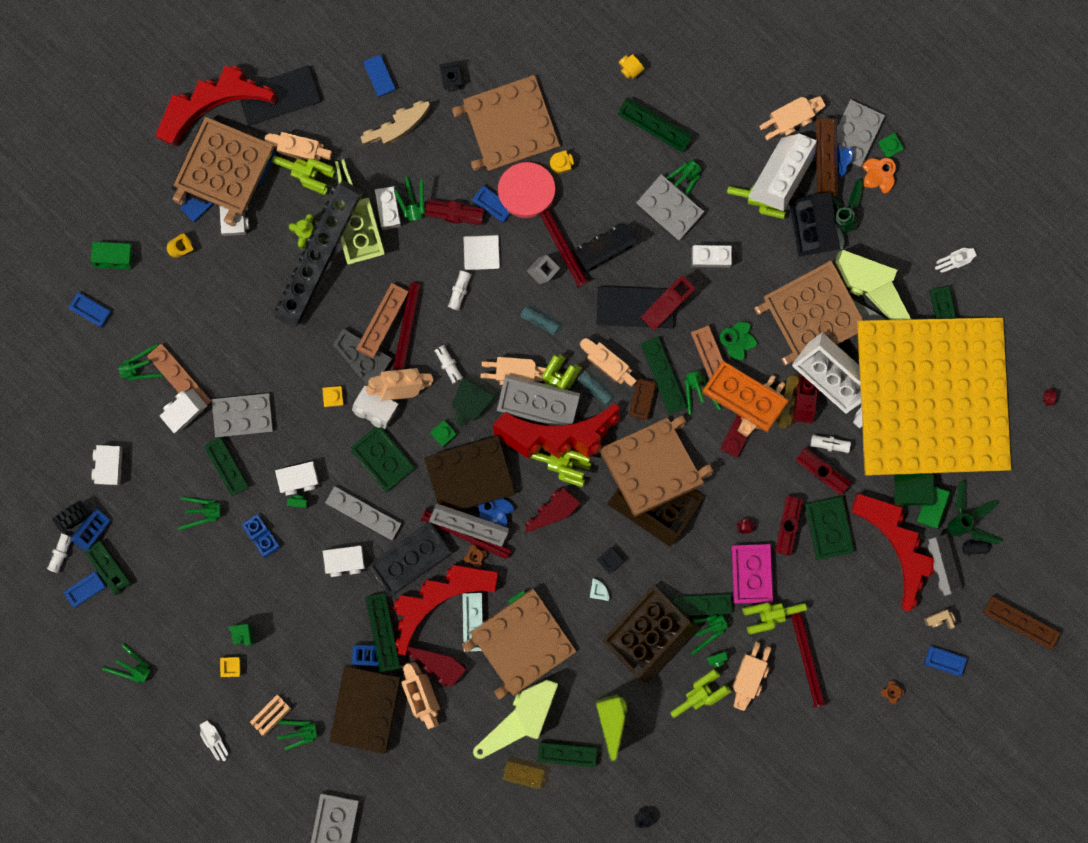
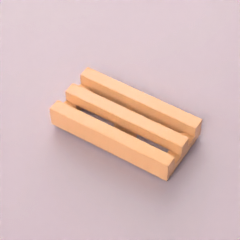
(265, 710)

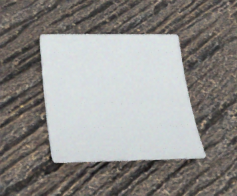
(481, 252)

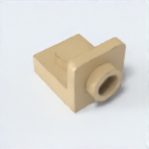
(936, 619)

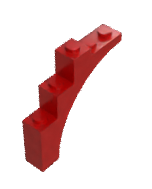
(184, 110)
(557, 440)
(913, 565)
(415, 609)

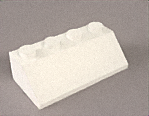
(784, 171)
(831, 372)

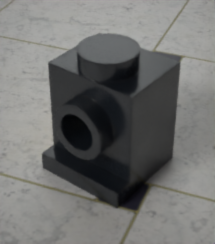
(456, 82)

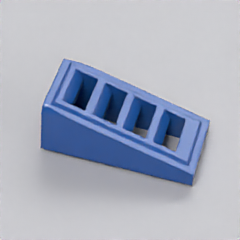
(95, 533)
(355, 658)

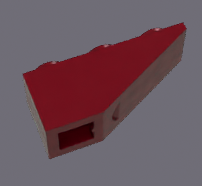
(668, 302)
(804, 401)
(558, 509)
(444, 666)

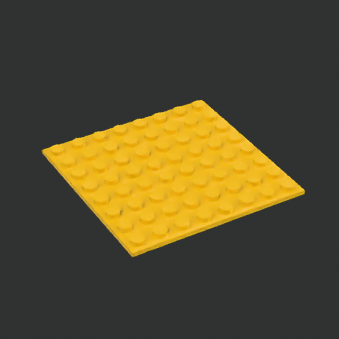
(933, 396)

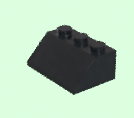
(814, 224)
(605, 247)

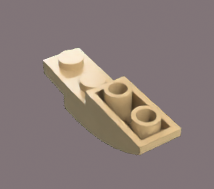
(404, 120)

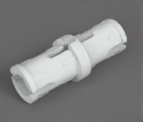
(459, 290)
(448, 364)
(830, 443)
(59, 553)

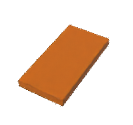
(745, 396)

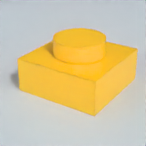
(333, 396)
(230, 667)

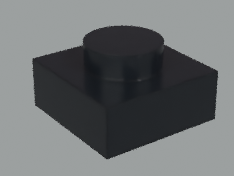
(610, 560)

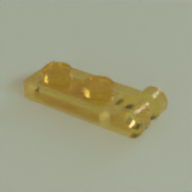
(785, 418)

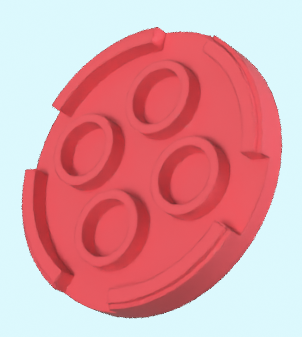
(526, 189)

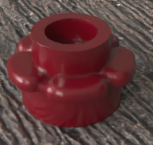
(1049, 397)
(745, 526)

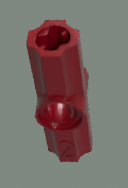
(454, 212)
(832, 479)
(786, 538)

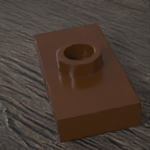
(642, 399)

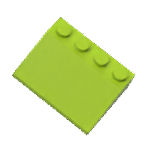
(612, 719)

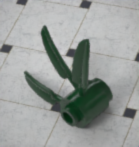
(845, 216)
(964, 522)

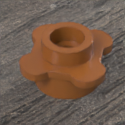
(474, 551)
(892, 687)

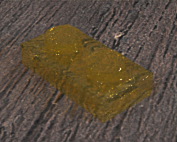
(523, 774)

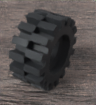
(70, 516)

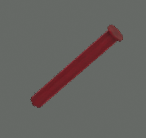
(564, 248)
(407, 325)
(503, 551)
(808, 661)

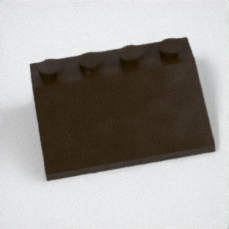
(470, 475)
(665, 520)
(650, 634)
(365, 709)

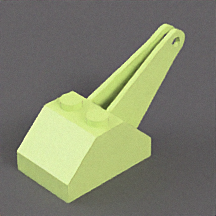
(361, 237)
(873, 280)
(523, 721)

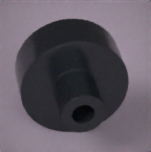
(644, 818)

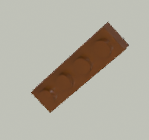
(827, 156)
(1021, 623)

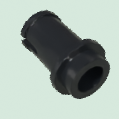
(975, 548)

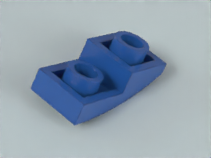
(261, 536)

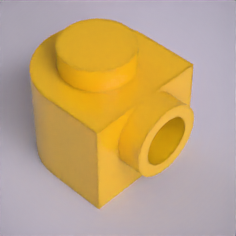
(630, 66)
(561, 162)
(179, 246)

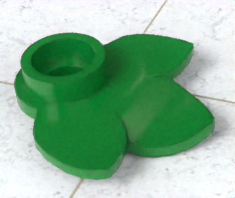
(740, 342)

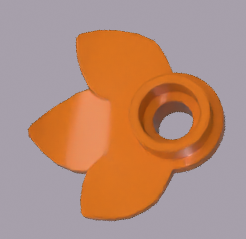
(877, 176)

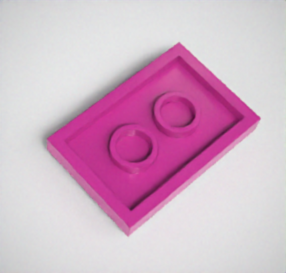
(752, 573)

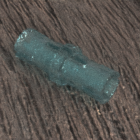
(539, 320)
(594, 388)

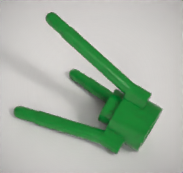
(689, 171)
(414, 211)
(129, 369)
(695, 380)
(210, 510)
(716, 625)
(139, 673)
(307, 733)

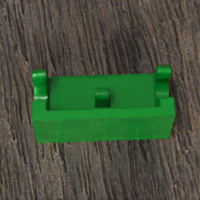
(111, 255)
(932, 515)
(244, 633)

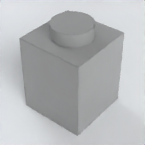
(543, 269)

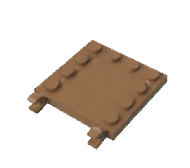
(509, 123)
(223, 168)
(813, 306)
(653, 466)
(521, 643)

